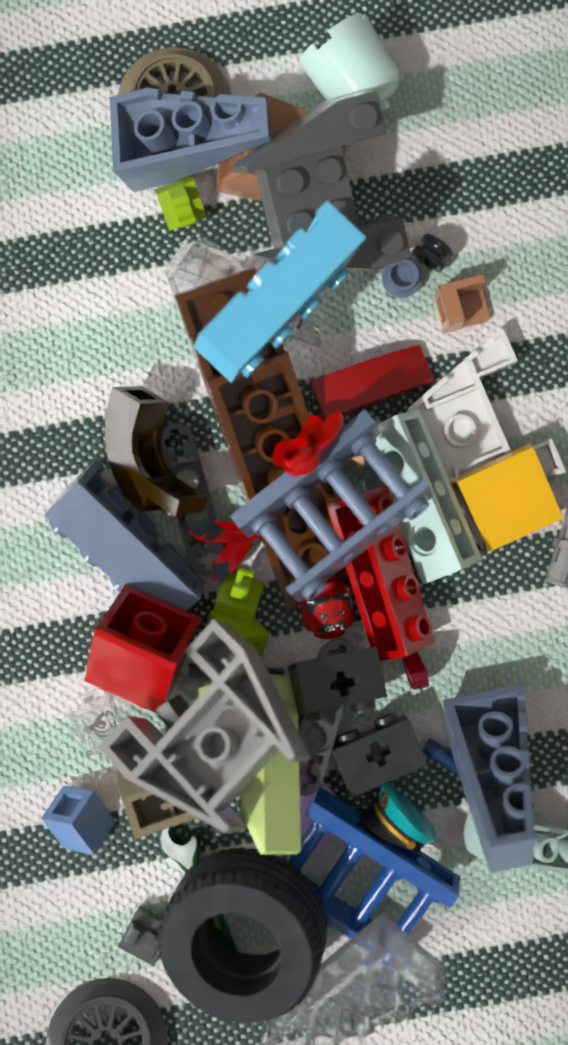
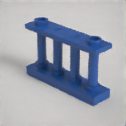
(431, 878)

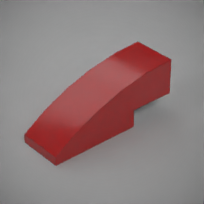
(371, 382)

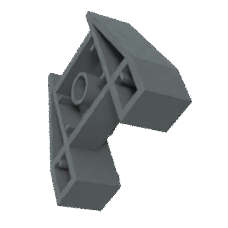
(308, 167)

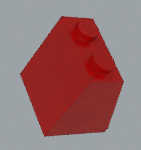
(140, 648)

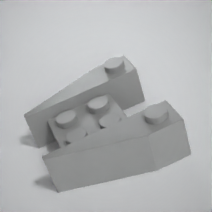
(218, 740)

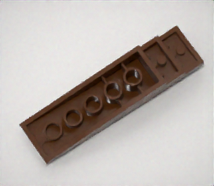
(254, 418)

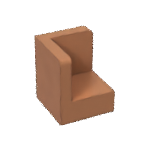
(462, 303)

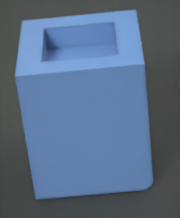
(78, 820)

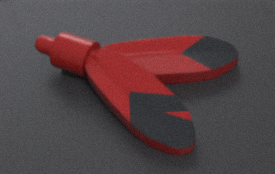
(223, 533)

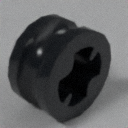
(433, 252)

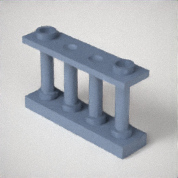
(354, 438)

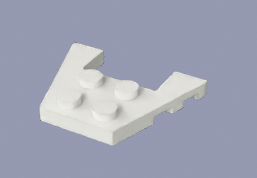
(464, 420)

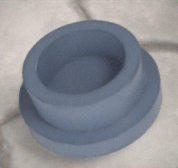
(401, 278)

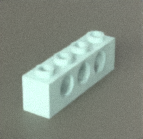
(454, 544)

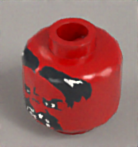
(330, 611)

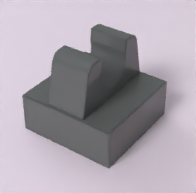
(142, 936)

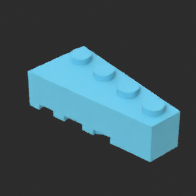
(280, 294)

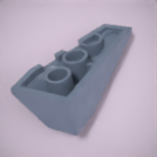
(176, 135)

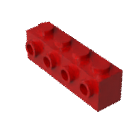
(384, 583)

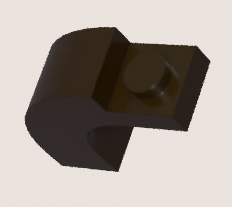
(136, 455)

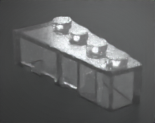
(360, 986)

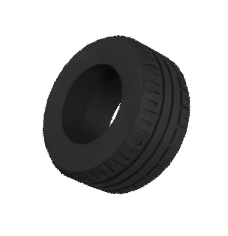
(235, 983)

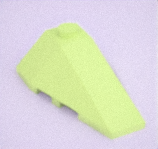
(273, 797)

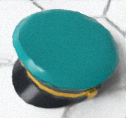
(398, 821)

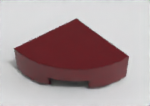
(415, 671)

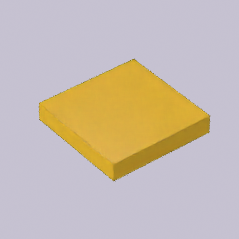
(509, 497)

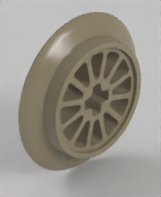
(180, 59)

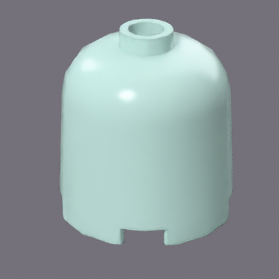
(352, 62)

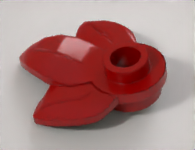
(303, 453)

